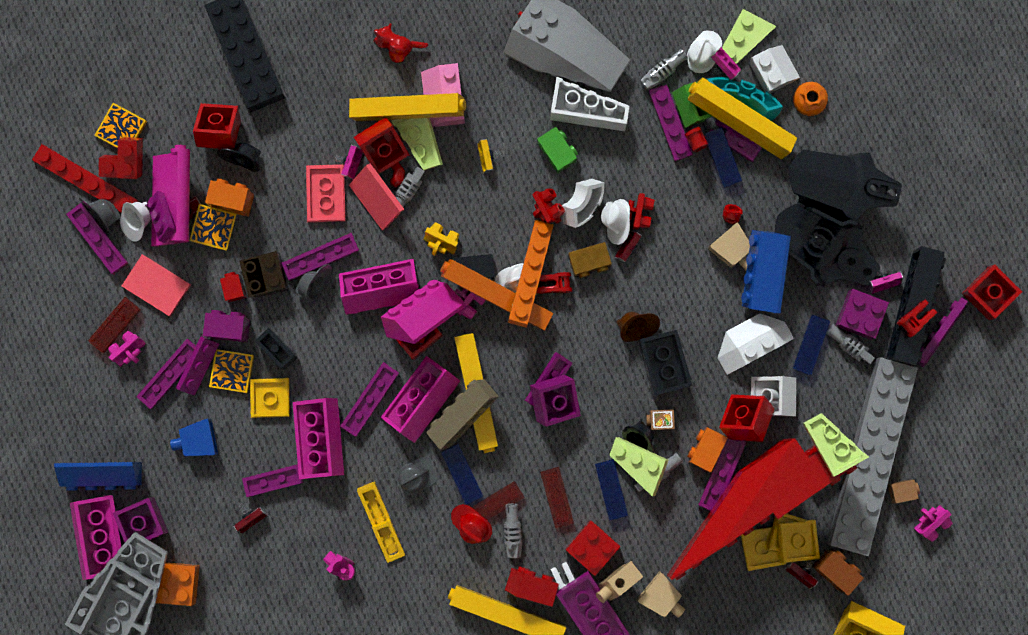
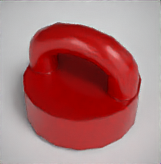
(732, 214)

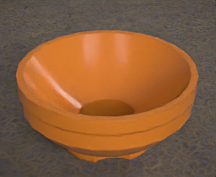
(805, 106)

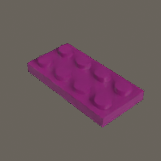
(587, 611)

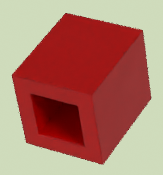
(233, 287)

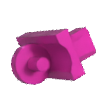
(468, 311)
(127, 351)
(932, 520)
(340, 566)

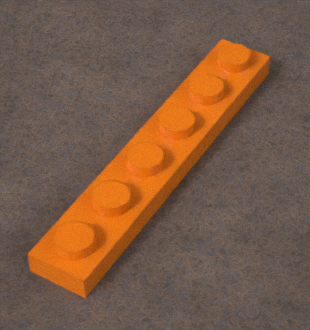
(530, 273)

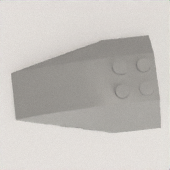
(564, 44)
(122, 593)

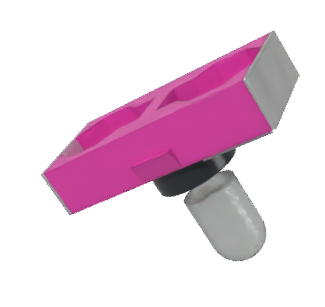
(724, 64)
(350, 162)
(885, 281)

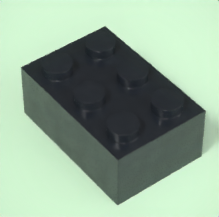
(665, 363)

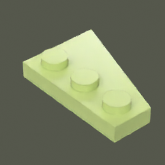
(745, 35)
(421, 140)
(833, 446)
(639, 463)

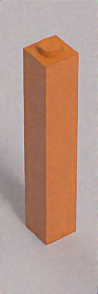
(490, 291)

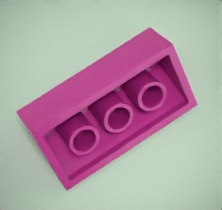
(377, 286)
(422, 312)
(420, 399)
(318, 438)
(95, 533)

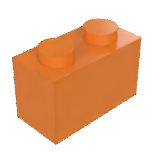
(707, 449)

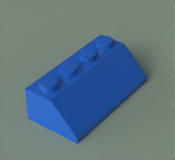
(765, 271)
(99, 474)

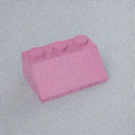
(442, 80)

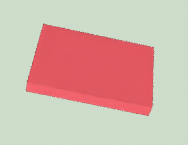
(325, 193)
(376, 196)
(156, 285)

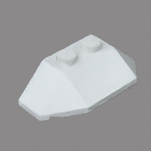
(751, 341)

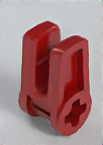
(696, 139)
(557, 278)
(910, 321)

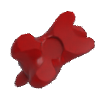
(397, 45)

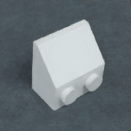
(773, 69)
(779, 392)

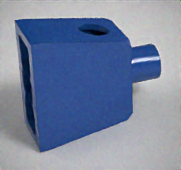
(196, 439)

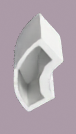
(585, 200)

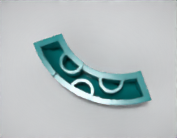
(749, 95)

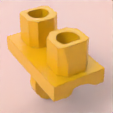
(440, 242)

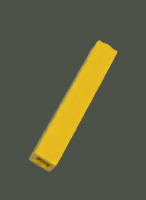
(407, 107)
(741, 118)
(472, 371)
(503, 613)

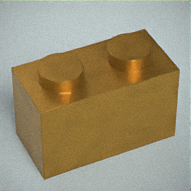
(590, 259)

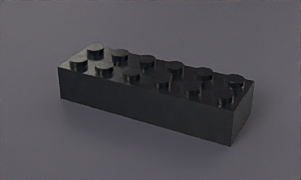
(245, 53)
(919, 285)

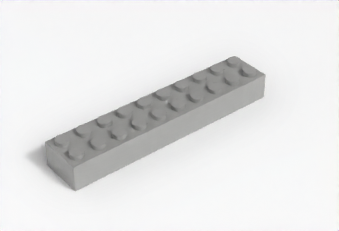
(878, 438)

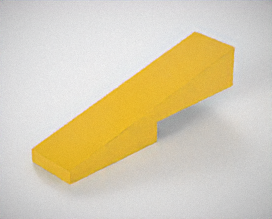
(380, 521)

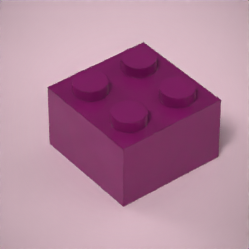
(862, 314)
(226, 327)
(555, 400)
(142, 518)

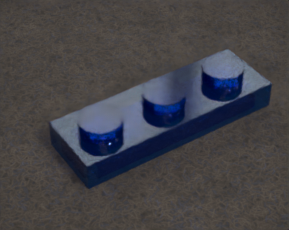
(723, 157)
(811, 345)
(462, 474)
(611, 489)

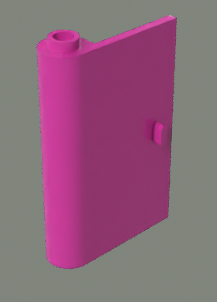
(172, 178)

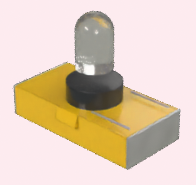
(486, 155)

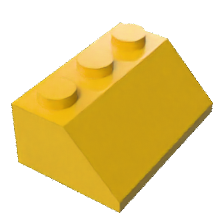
(863, 621)

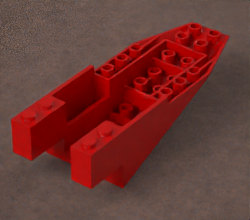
(765, 486)

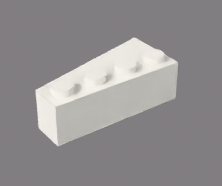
(587, 108)

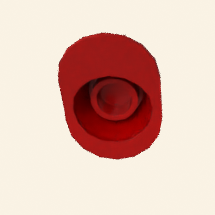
(471, 524)

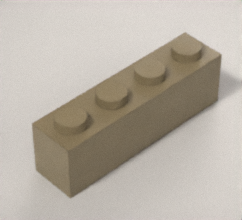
(461, 414)

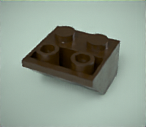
(264, 275)

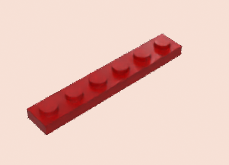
(81, 177)

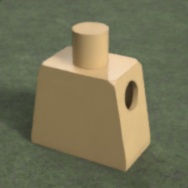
(732, 247)
(618, 582)
(661, 597)

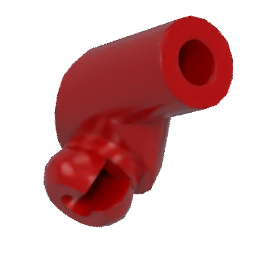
(398, 175)

